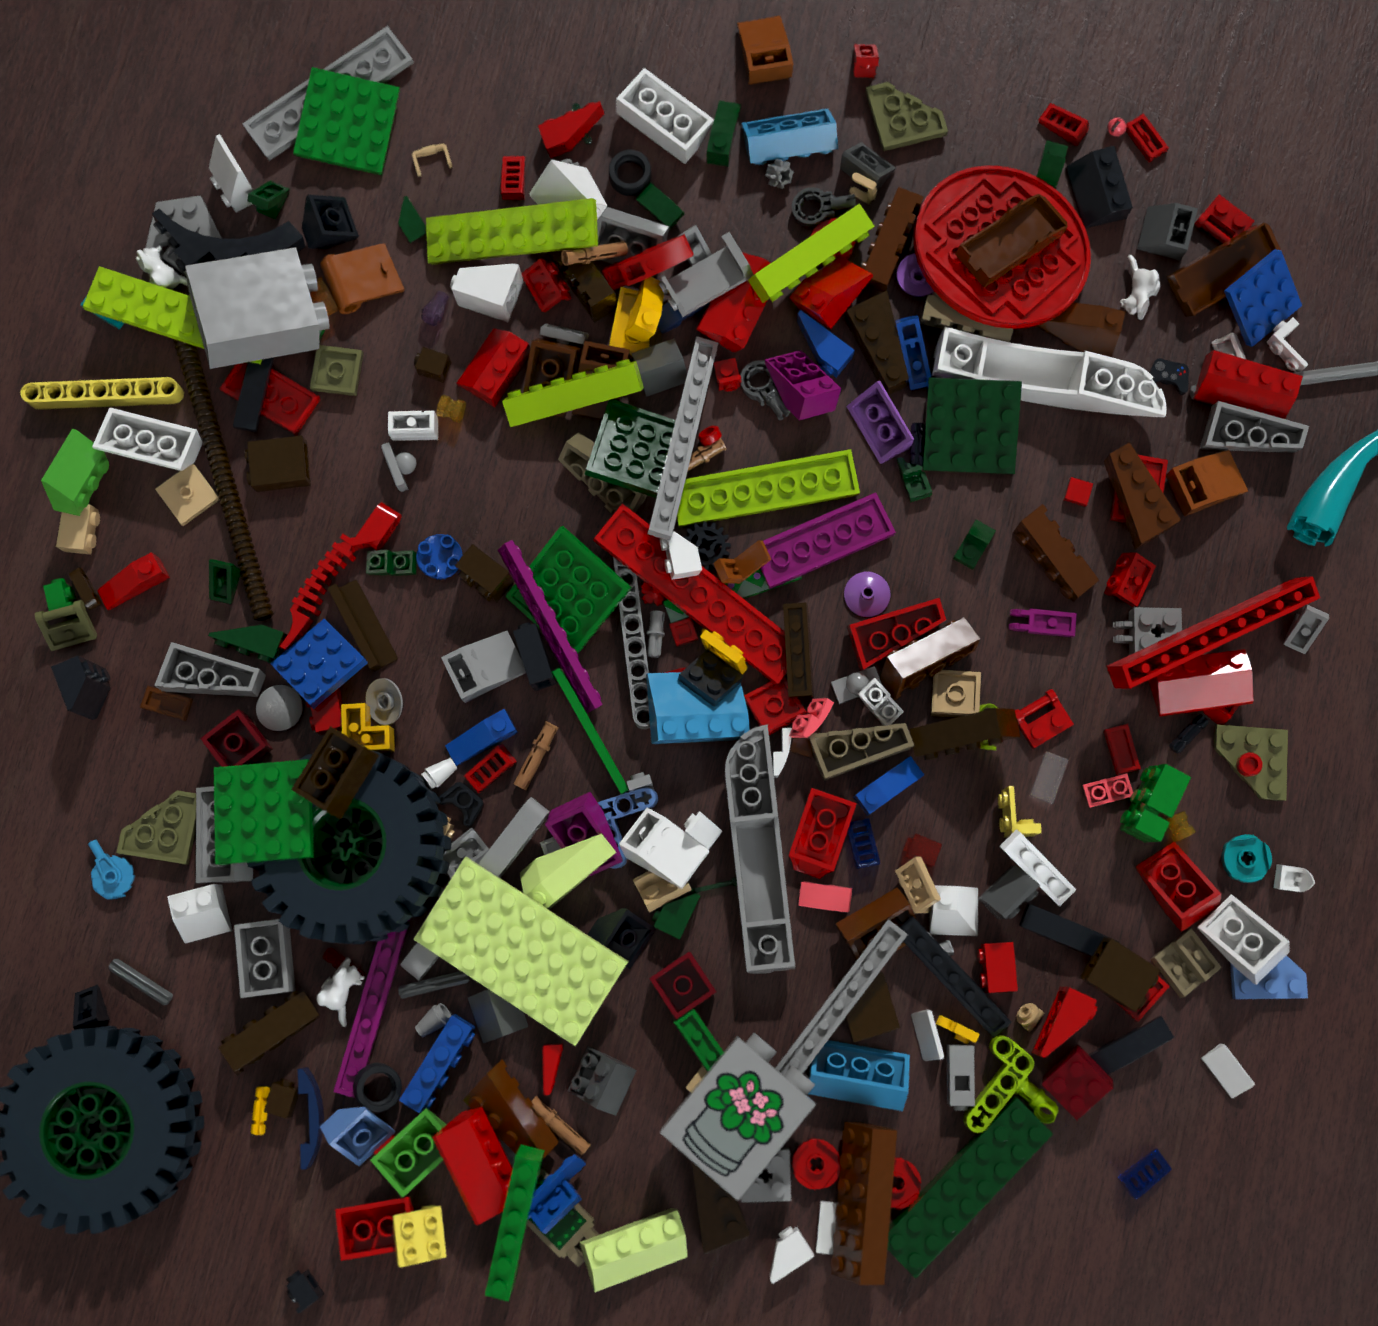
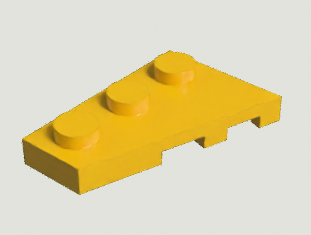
(622, 314)

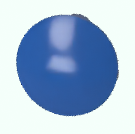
(438, 556)

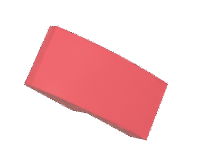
(816, 713)
(1108, 790)
(825, 897)

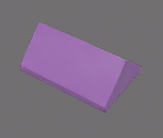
(880, 423)

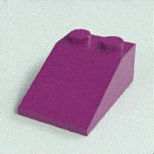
(579, 821)

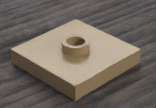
(187, 494)
(955, 693)

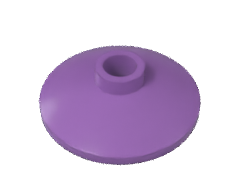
(906, 272)
(864, 605)

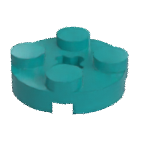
(1254, 847)

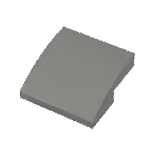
(467, 845)

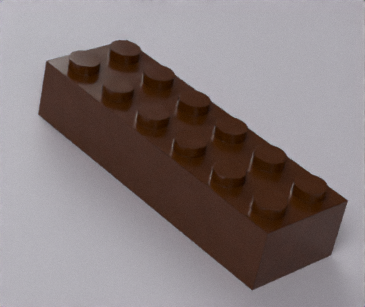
(864, 1203)

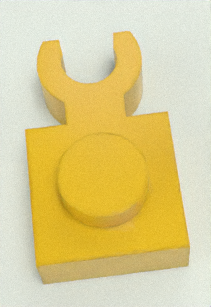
(962, 1033)

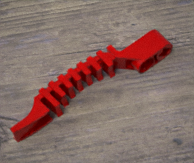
(373, 534)

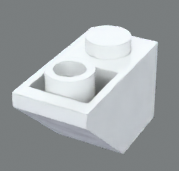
(682, 557)
(702, 830)

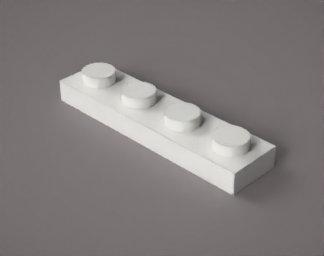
(1038, 867)

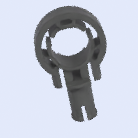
(828, 202)
(768, 392)

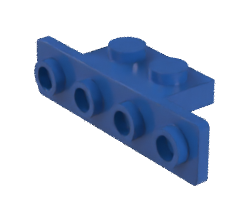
(556, 1195)

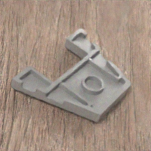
(187, 212)

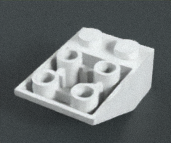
(663, 848)

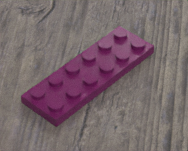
(826, 540)

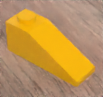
(646, 310)

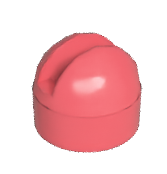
(1119, 130)

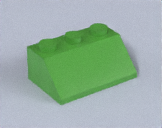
(74, 474)
(411, 1153)

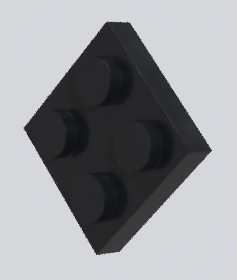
(710, 677)

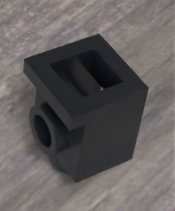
(303, 1289)

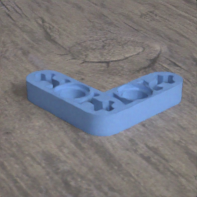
(612, 820)

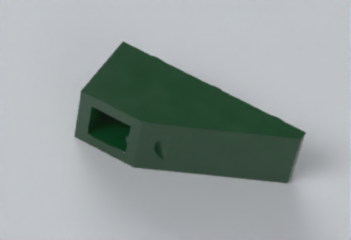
(254, 639)

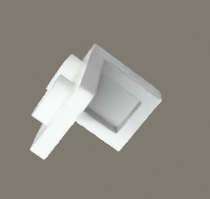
(1283, 349)

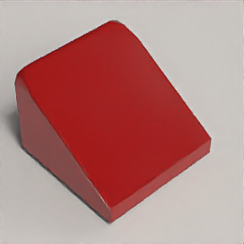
(1221, 715)

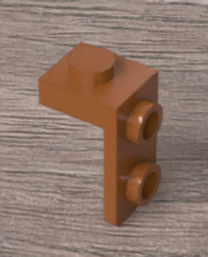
(744, 565)

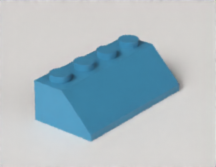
(790, 136)
(861, 1075)

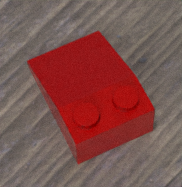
(830, 291)
(1179, 886)
(1066, 1016)

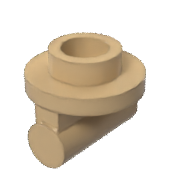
(1029, 1016)

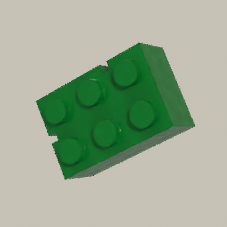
(1158, 793)

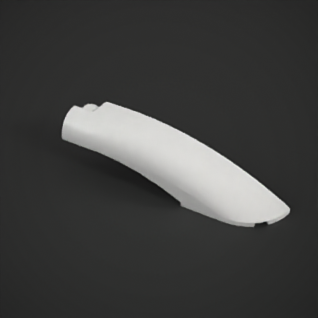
(1050, 375)

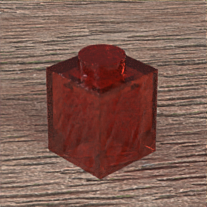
(922, 847)

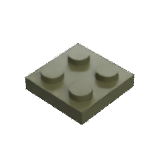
(336, 370)

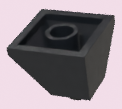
(327, 222)
(623, 934)

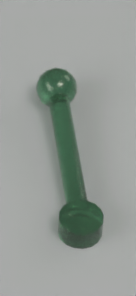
(587, 140)
(733, 881)

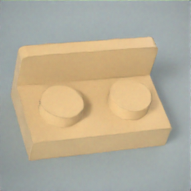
(918, 885)
(657, 891)

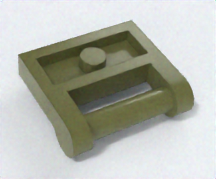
(66, 632)

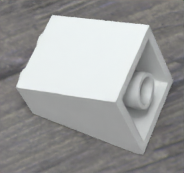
(566, 183)
(488, 289)

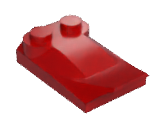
(821, 833)

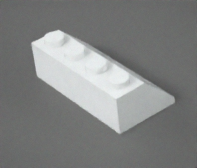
(664, 115)
(148, 440)

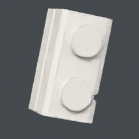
(412, 425)

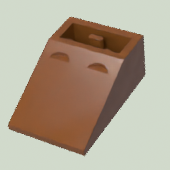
(765, 50)
(1206, 482)

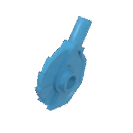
(110, 875)

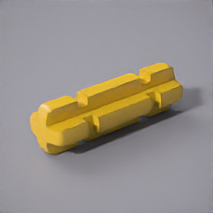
(259, 1115)

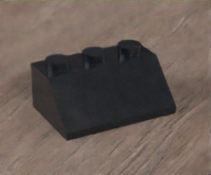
(1099, 188)
(82, 686)

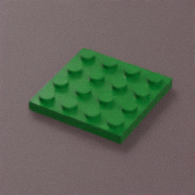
(346, 121)
(574, 586)
(260, 814)

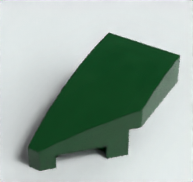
(410, 221)
(914, 480)

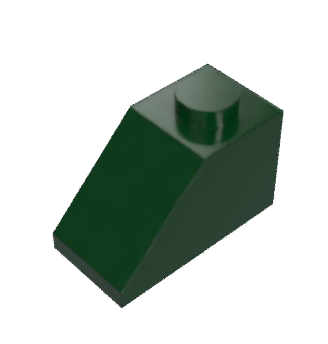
(675, 915)

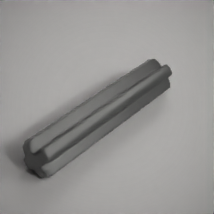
(140, 981)
(432, 984)

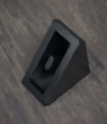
(89, 1008)

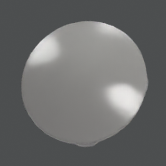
(279, 708)

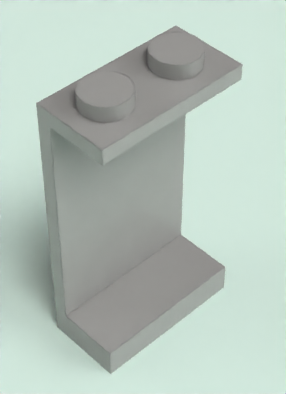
(707, 278)

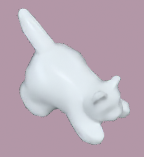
(160, 273)
(1144, 284)
(336, 990)

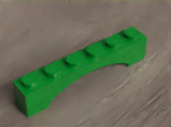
(514, 1222)

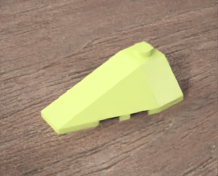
(559, 872)

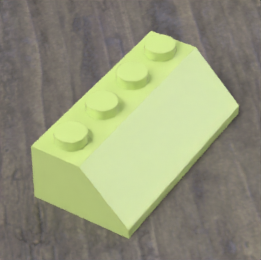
(634, 1249)

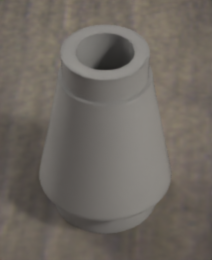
(433, 1020)

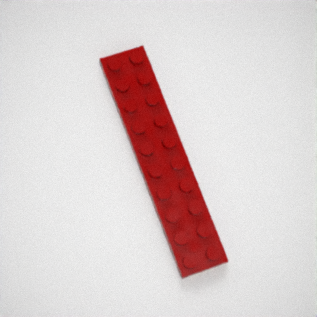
(699, 596)

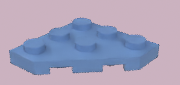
(1282, 982)

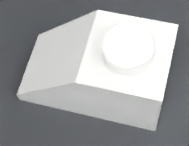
(789, 1253)

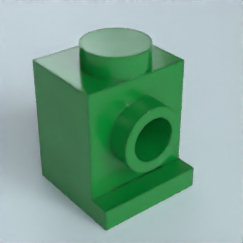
(58, 594)

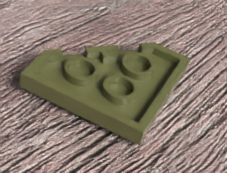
(902, 117)
(1269, 745)
(163, 831)

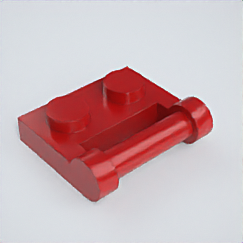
(1225, 216)
(1046, 725)

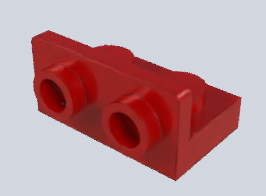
(546, 284)
(1130, 578)

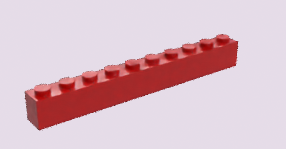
(1212, 632)

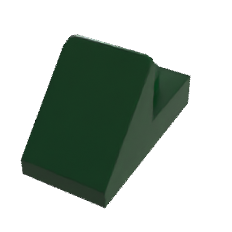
(1052, 163)
(269, 198)
(974, 544)

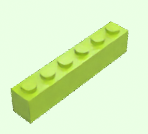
(810, 253)
(573, 393)

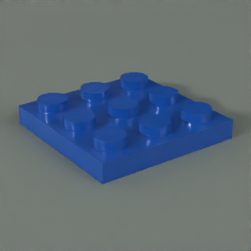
(1263, 297)
(319, 663)

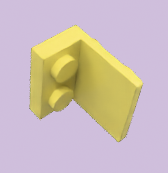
(1008, 823)
(419, 1236)

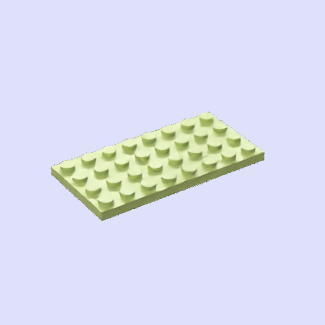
(520, 950)

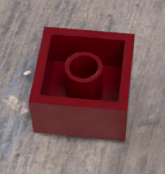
(236, 741)
(682, 985)
(1077, 1082)

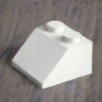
(200, 913)

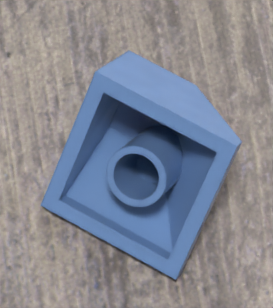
(356, 1133)

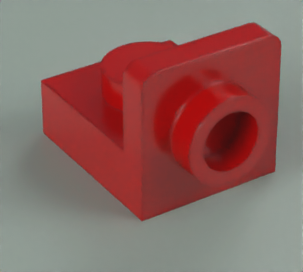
(727, 375)

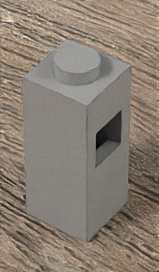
(960, 1076)

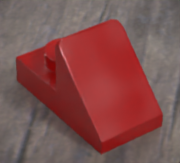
(865, 60)

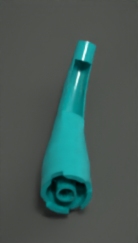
(1328, 497)

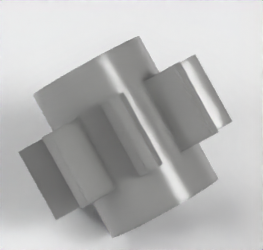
(779, 173)

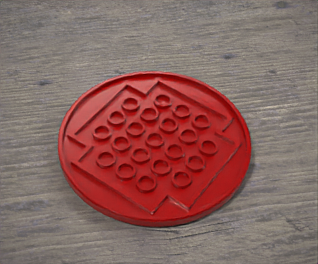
(1029, 292)

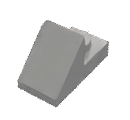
(697, 245)
(1305, 629)

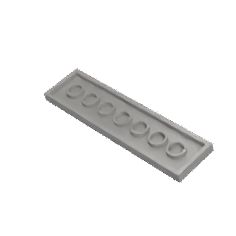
(374, 60)

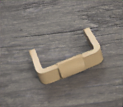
(429, 150)
(866, 182)

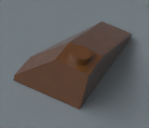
(1087, 327)

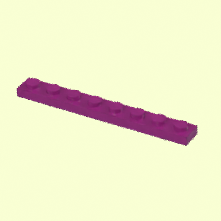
(549, 626)
(370, 1010)

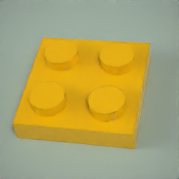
(731, 655)

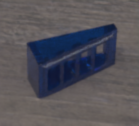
(856, 855)
(1133, 1171)

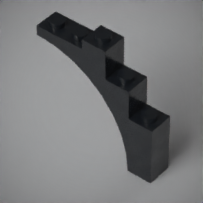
(196, 248)

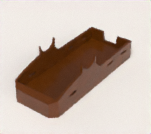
(1011, 239)
(1206, 278)

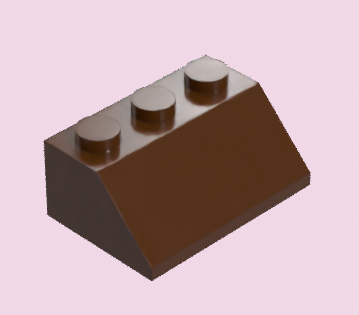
(864, 924)

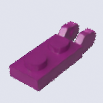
(1045, 622)

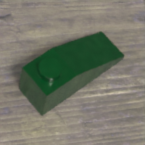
(723, 133)

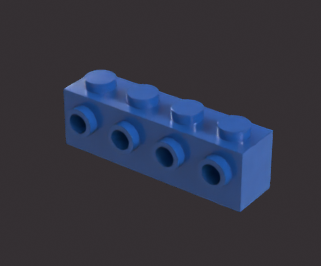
(437, 1063)

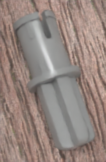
(655, 633)

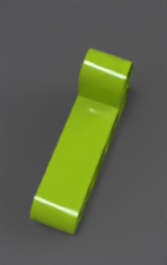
(994, 1087)

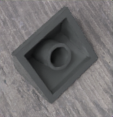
(867, 163)
(660, 367)
(495, 1016)

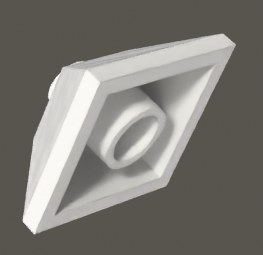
(955, 911)

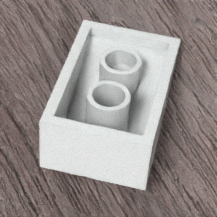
(229, 176)
(1245, 939)

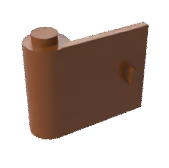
(359, 277)

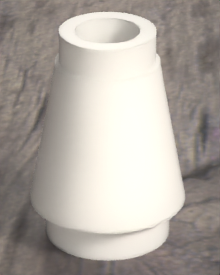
(438, 773)

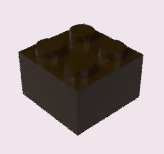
(484, 573)

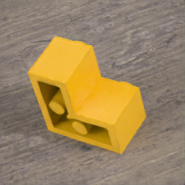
(357, 726)

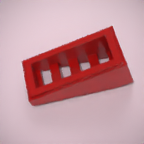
(1068, 134)
(513, 193)
(504, 754)
(551, 1060)

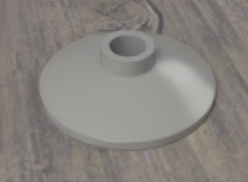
(384, 701)

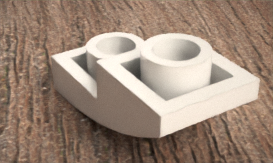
(880, 702)

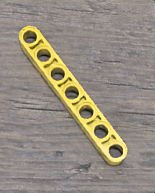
(93, 388)

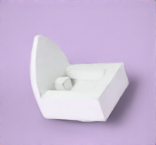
(1293, 878)

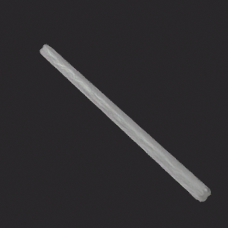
(1331, 374)

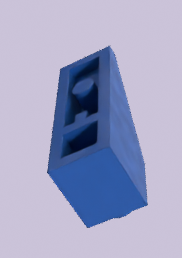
(827, 349)
(913, 351)
(481, 737)
(888, 786)

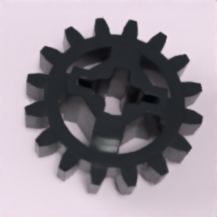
(714, 543)

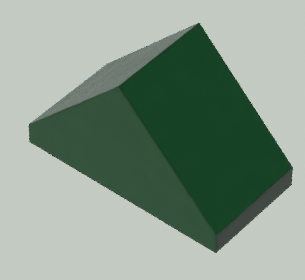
(223, 581)

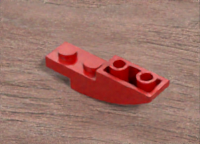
(648, 262)

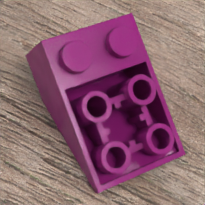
(803, 385)

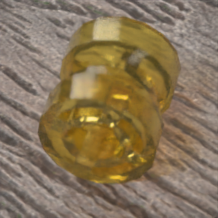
(451, 408)
(1182, 831)

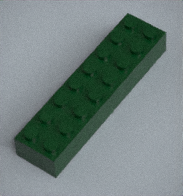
(965, 1186)

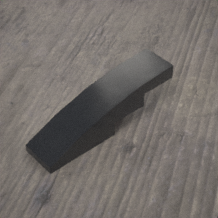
(1061, 930)
(1132, 1045)

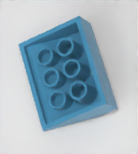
(685, 717)

